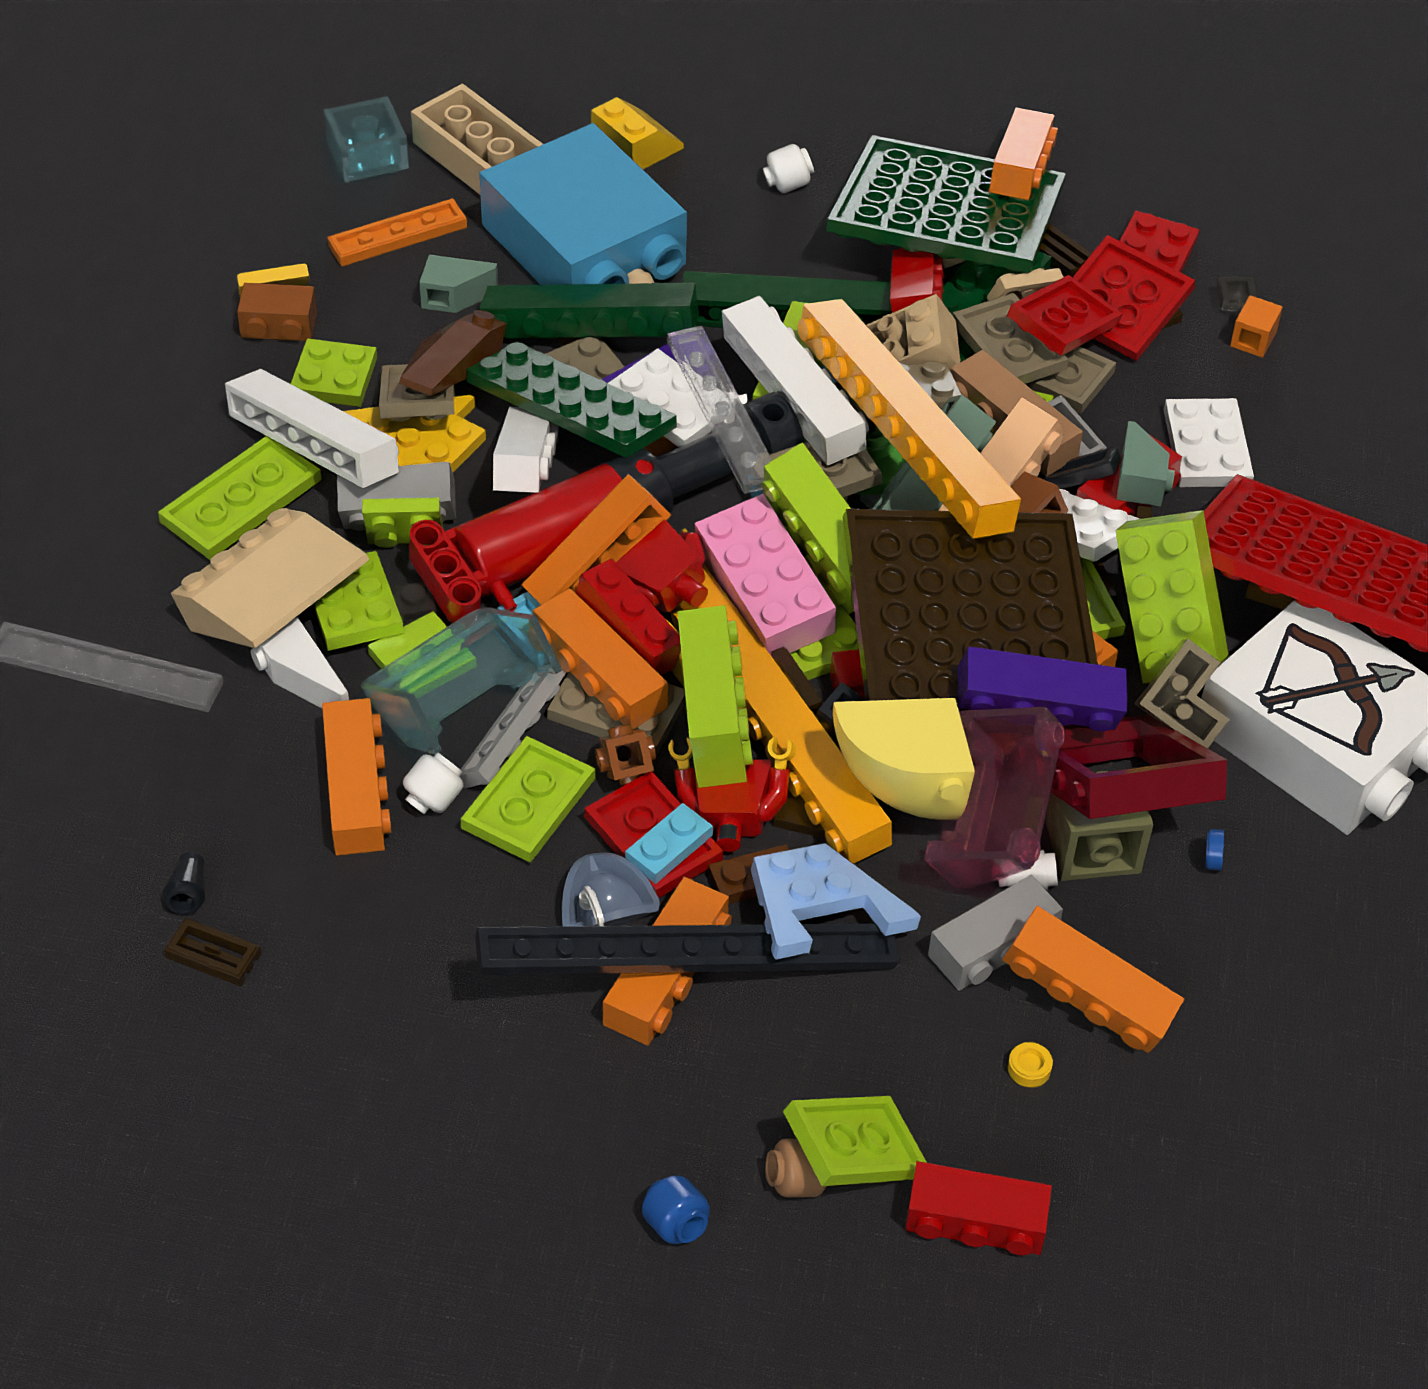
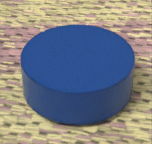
(1214, 849)

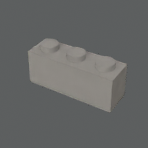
(411, 481)
(978, 939)

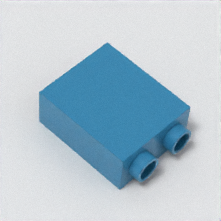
(583, 213)

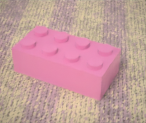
(766, 576)

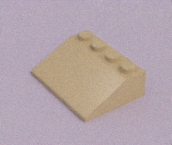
(266, 578)

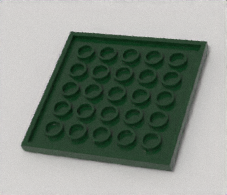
(942, 206)

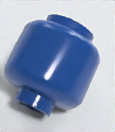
(676, 1210)

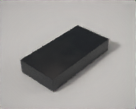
(1086, 468)

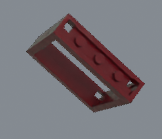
(1179, 773)

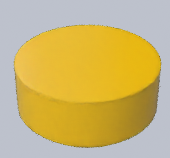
(1030, 1064)

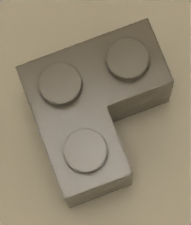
(1174, 691)

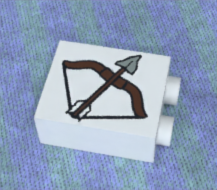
(1324, 715)

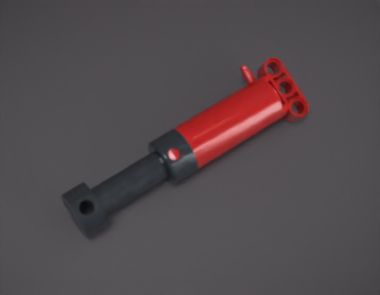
(517, 538)

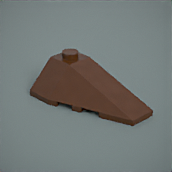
(447, 354)

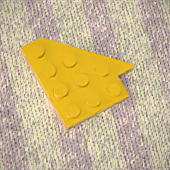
(430, 440)

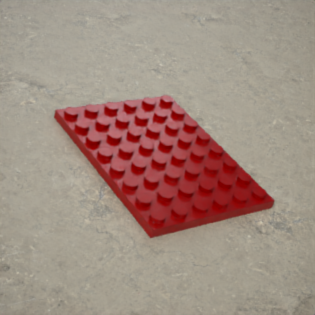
(1321, 558)

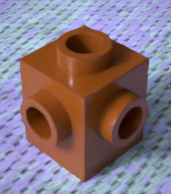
(640, 754)

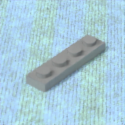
(506, 731)

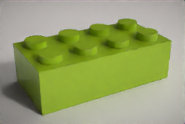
(812, 516)
(1170, 588)
(714, 696)

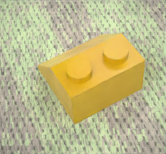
(635, 132)

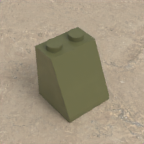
(1096, 845)

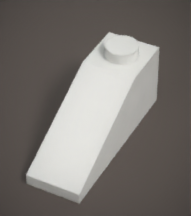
(299, 665)

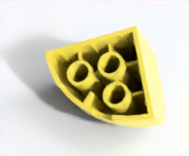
(908, 753)

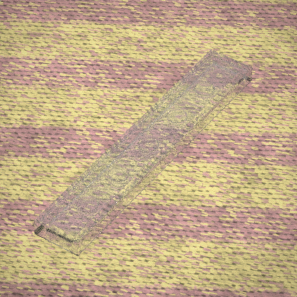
(721, 406)
(109, 667)

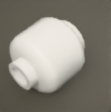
(788, 168)
(433, 783)

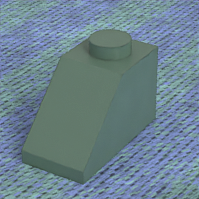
(1143, 468)

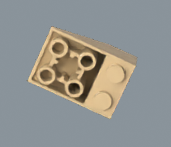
(920, 333)

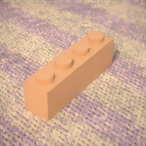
(1022, 442)

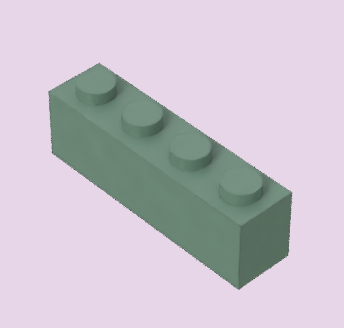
(906, 488)

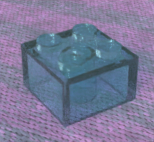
(366, 139)

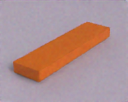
(397, 232)

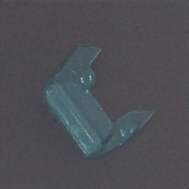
(456, 668)

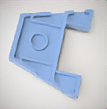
(816, 884)

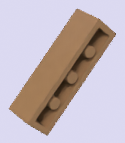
(998, 392)

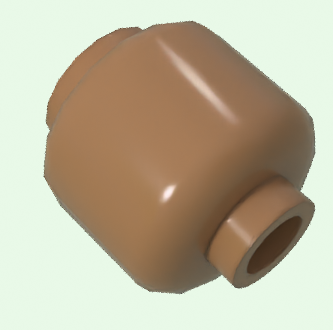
(791, 1172)

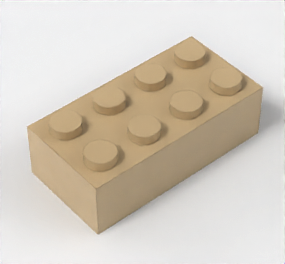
(467, 134)

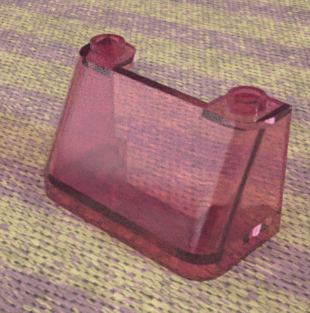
(1008, 799)

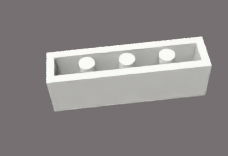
(524, 451)

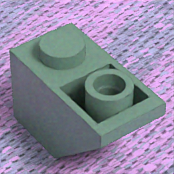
(455, 283)

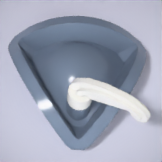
(606, 892)

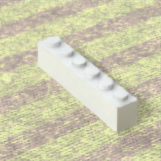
(790, 370)
(312, 428)

